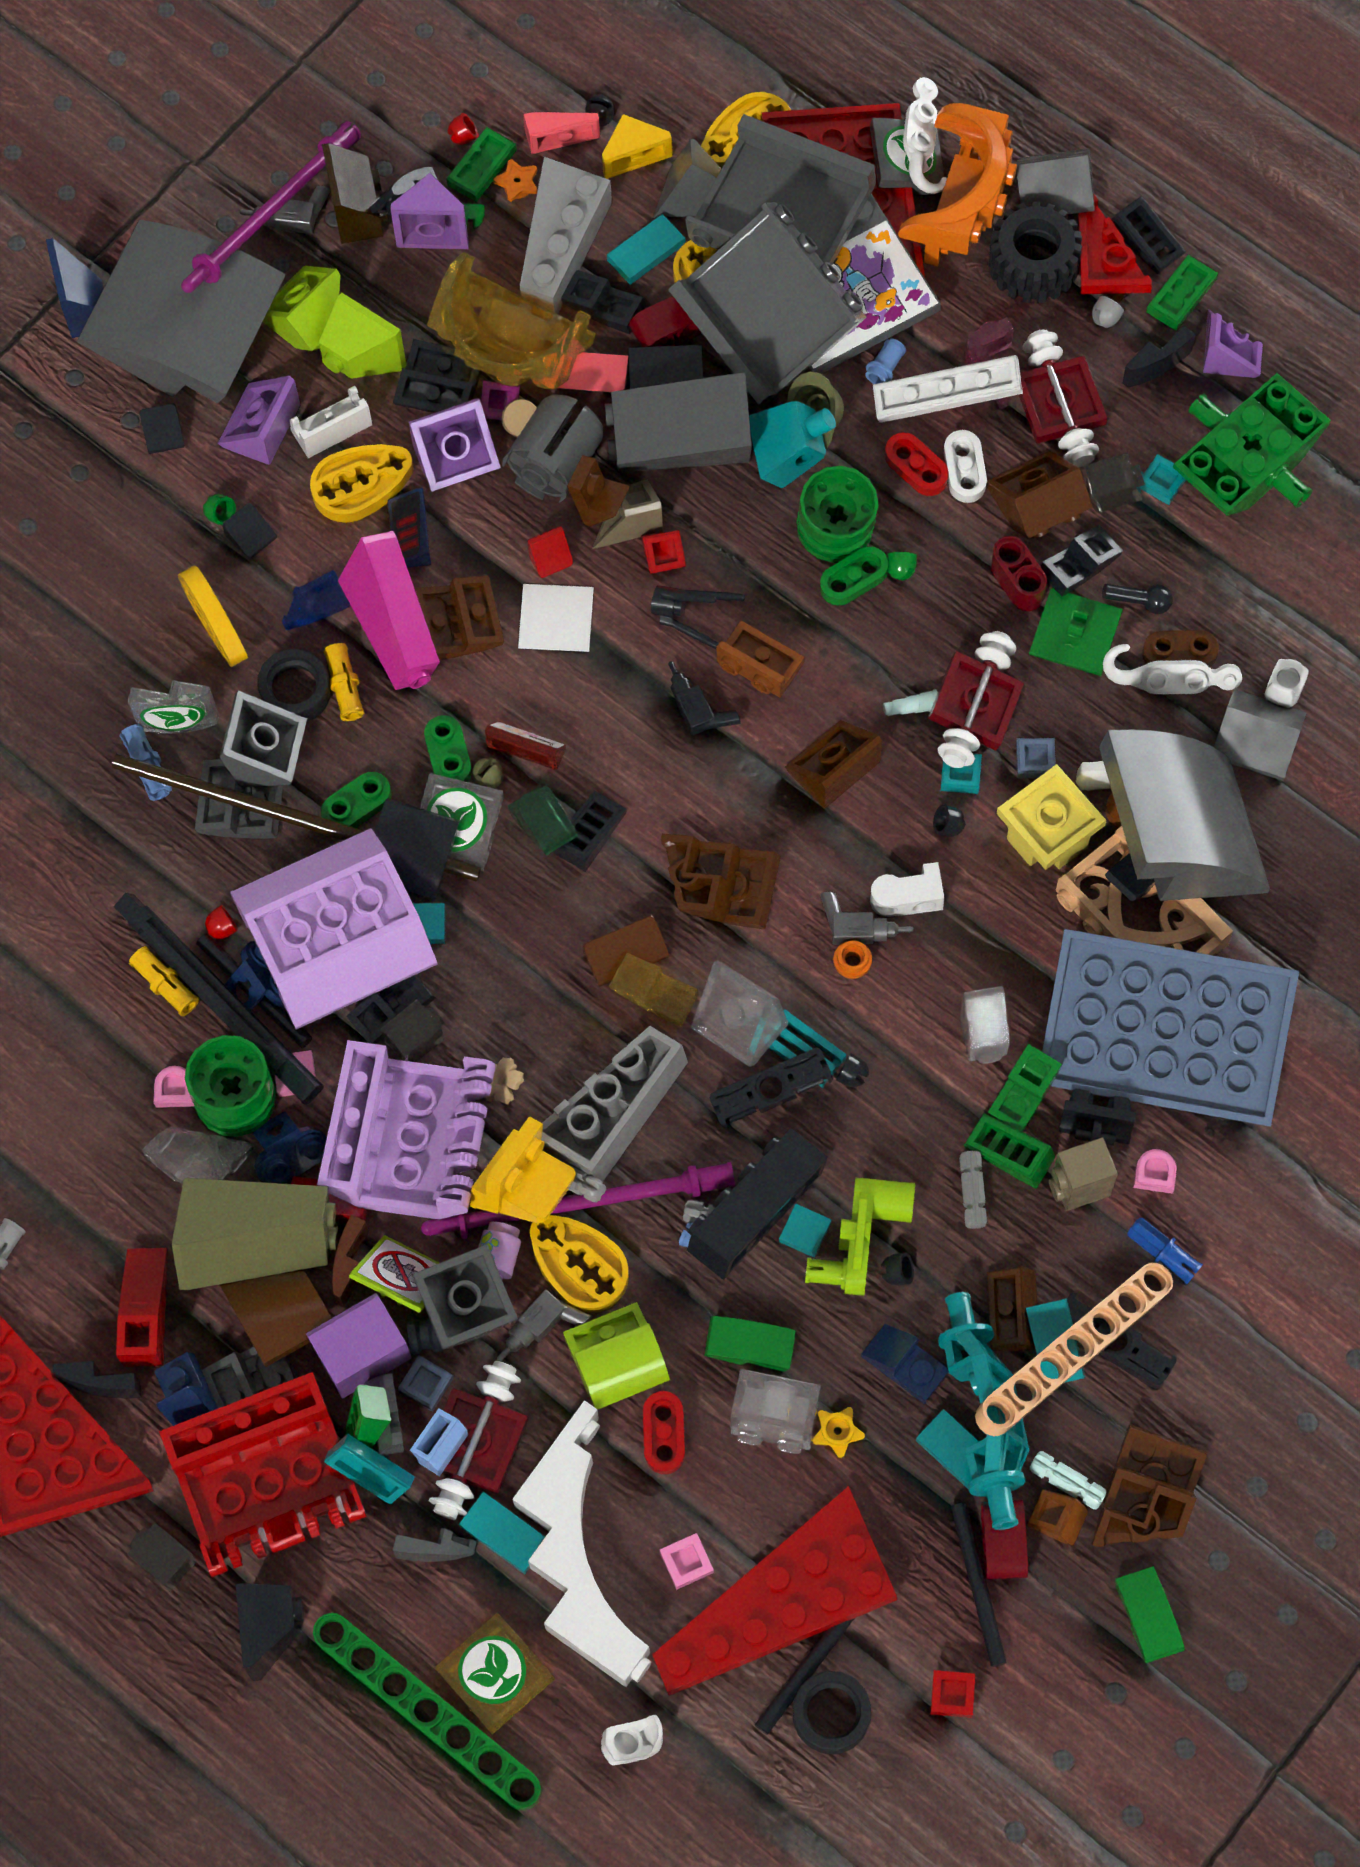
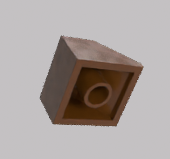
(1040, 494)

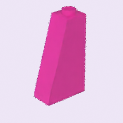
(389, 610)

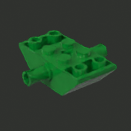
(1253, 447)

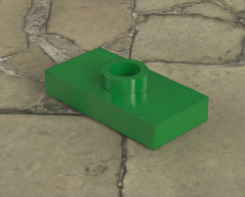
(481, 164)
(1182, 292)

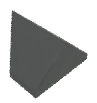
(687, 182)

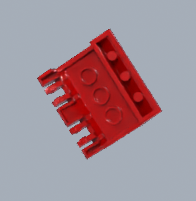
(260, 1472)

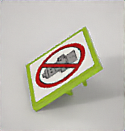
(390, 1270)

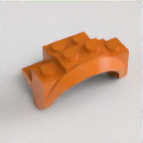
(973, 185)

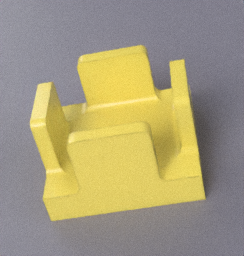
(1050, 820)

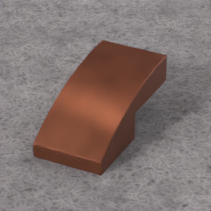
(349, 1245)

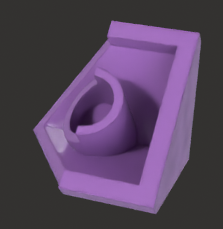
(1230, 351)

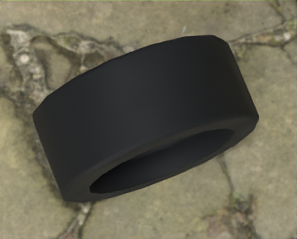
(295, 659)
(854, 1689)

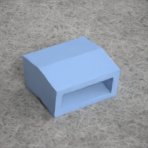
(439, 1441)

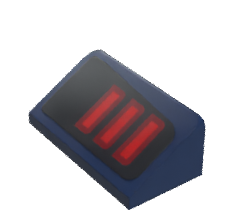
(409, 524)

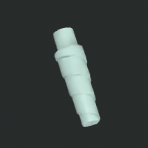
(915, 703)

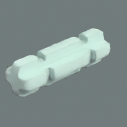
(1068, 1480)

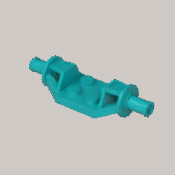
(996, 1460)

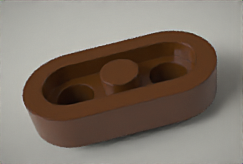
(1181, 646)

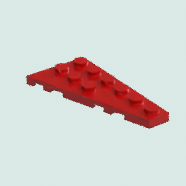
(798, 1590)

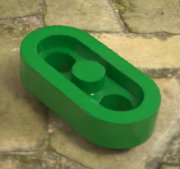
(852, 577)
(447, 748)
(359, 804)

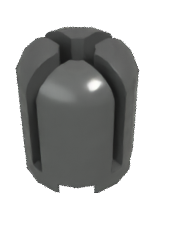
(529, 455)

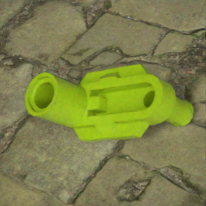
(871, 1201)

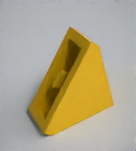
(634, 146)

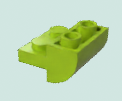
(616, 1355)

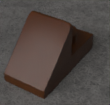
(593, 495)

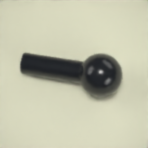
(1156, 598)

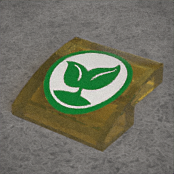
(494, 1673)

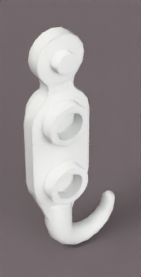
(921, 134)
(1171, 676)

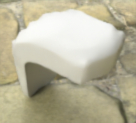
(1286, 682)
(1092, 776)
(632, 1740)

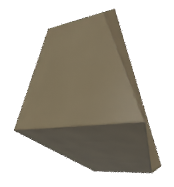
(637, 516)

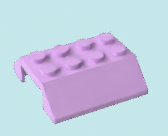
(405, 1133)

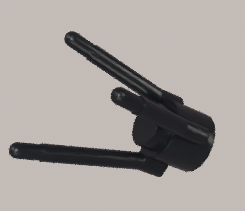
(671, 602)

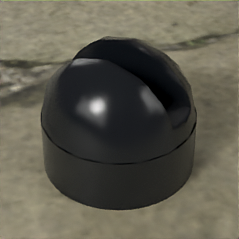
(598, 105)
(948, 821)
(849, 1072)
(898, 1269)

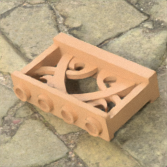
(1197, 916)

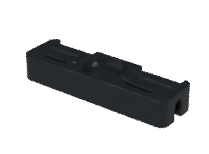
(745, 1095)
(1136, 1358)

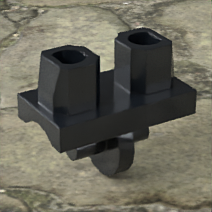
(1094, 1122)

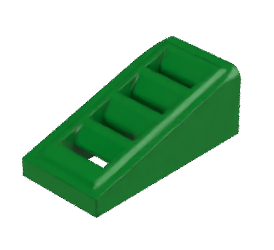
(1039, 1166)
(368, 1414)

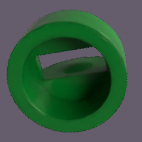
(475, 212)
(223, 502)
(902, 565)

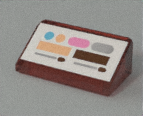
(524, 745)

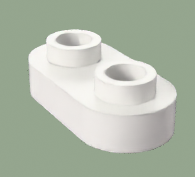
(965, 468)

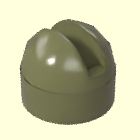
(492, 777)

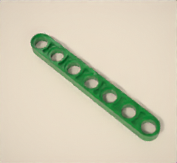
(445, 1720)

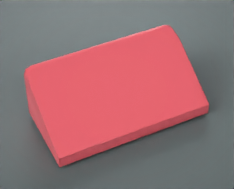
(598, 373)

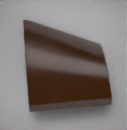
(721, 880)
(277, 1312)
(1149, 1489)

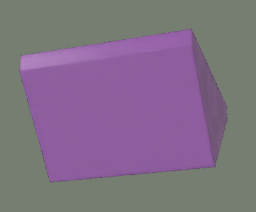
(429, 217)
(261, 418)
(454, 444)
(359, 1345)

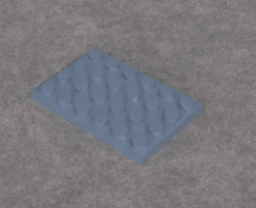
(1169, 1026)

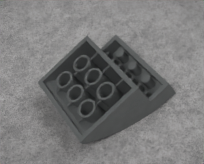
(174, 335)
(1182, 815)

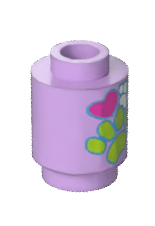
(503, 1245)

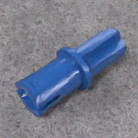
(1163, 1249)

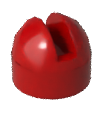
(462, 130)
(220, 923)

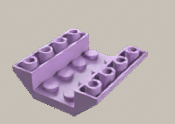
(335, 927)

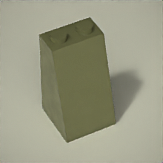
(250, 1230)

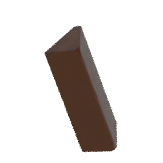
(638, 939)
(1008, 1297)

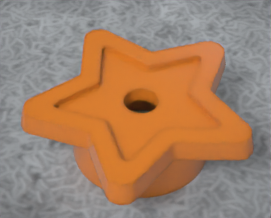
(514, 189)

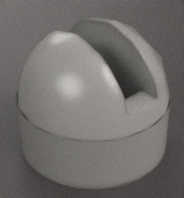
(1106, 312)

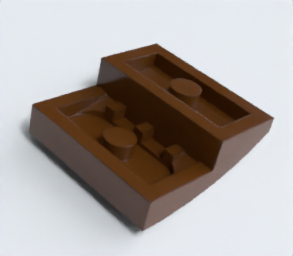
(461, 616)

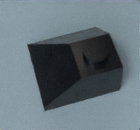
(266, 1624)

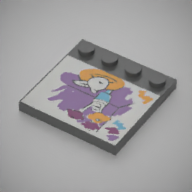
(886, 282)

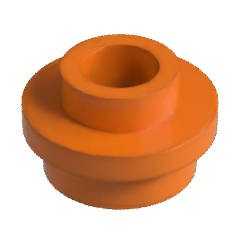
(856, 949)

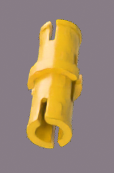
(343, 682)
(163, 981)

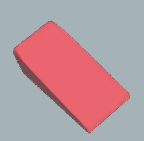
(557, 130)

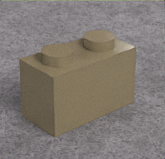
(1083, 1174)

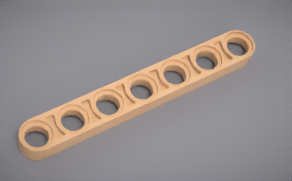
(1063, 1359)

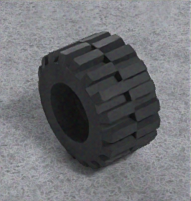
(1035, 227)

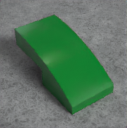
(1025, 1088)
(750, 1342)
(1149, 1614)

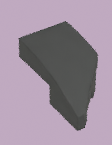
(446, 1549)

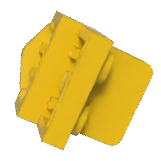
(523, 1178)

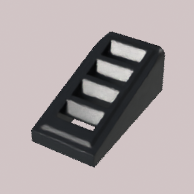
(1148, 219)
(584, 858)

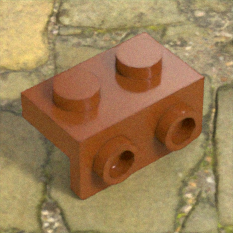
(759, 659)

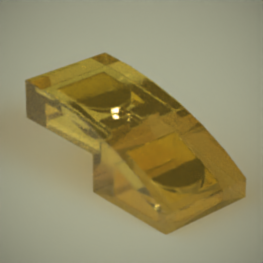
(654, 991)

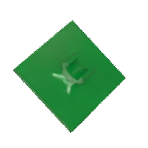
(1075, 632)

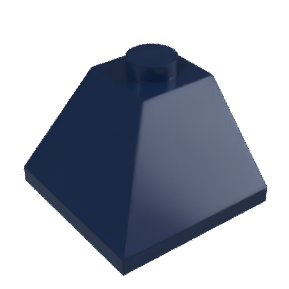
(76, 286)

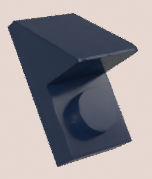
(905, 1363)
(184, 1390)

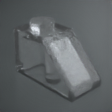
(985, 1024)

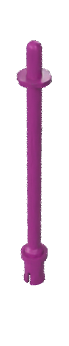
(208, 266)
(691, 1182)

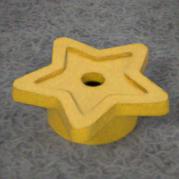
(840, 1420)

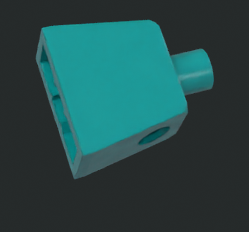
(789, 440)

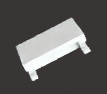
(332, 424)

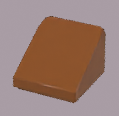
(1058, 1516)

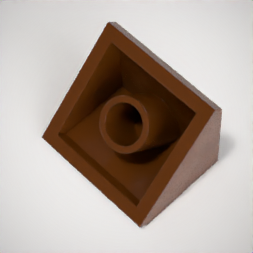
(836, 761)

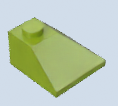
(304, 306)
(360, 341)

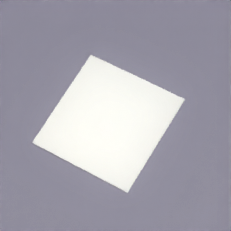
(556, 617)

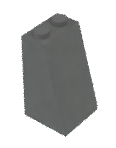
(680, 424)

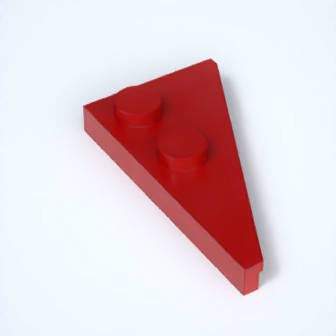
(1105, 260)

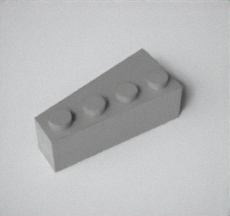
(562, 229)
(614, 1105)

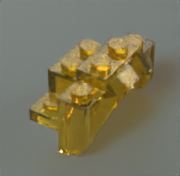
(512, 334)

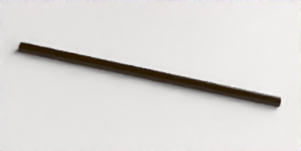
(261, 806)

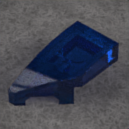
(315, 601)

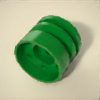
(842, 495)
(229, 1066)

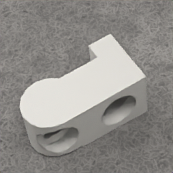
(908, 894)

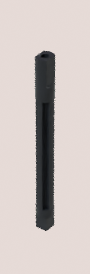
(219, 997)

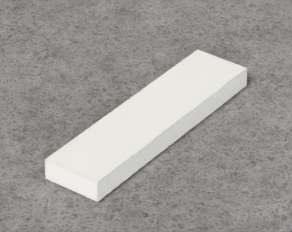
(947, 389)

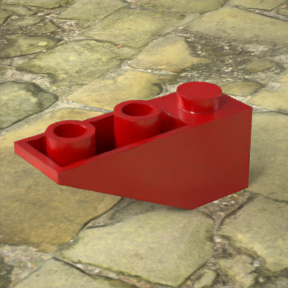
(142, 1308)

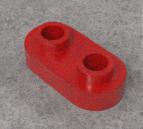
(918, 465)
(665, 1433)

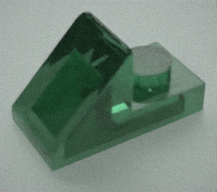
(543, 819)

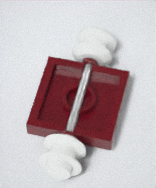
(1061, 399)
(976, 700)
(490, 1440)

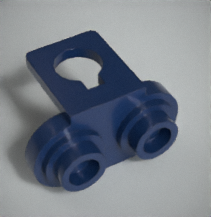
(257, 973)
(288, 1152)

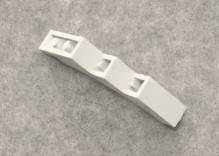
(555, 1501)

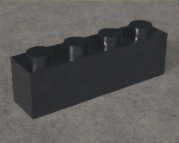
(756, 1203)

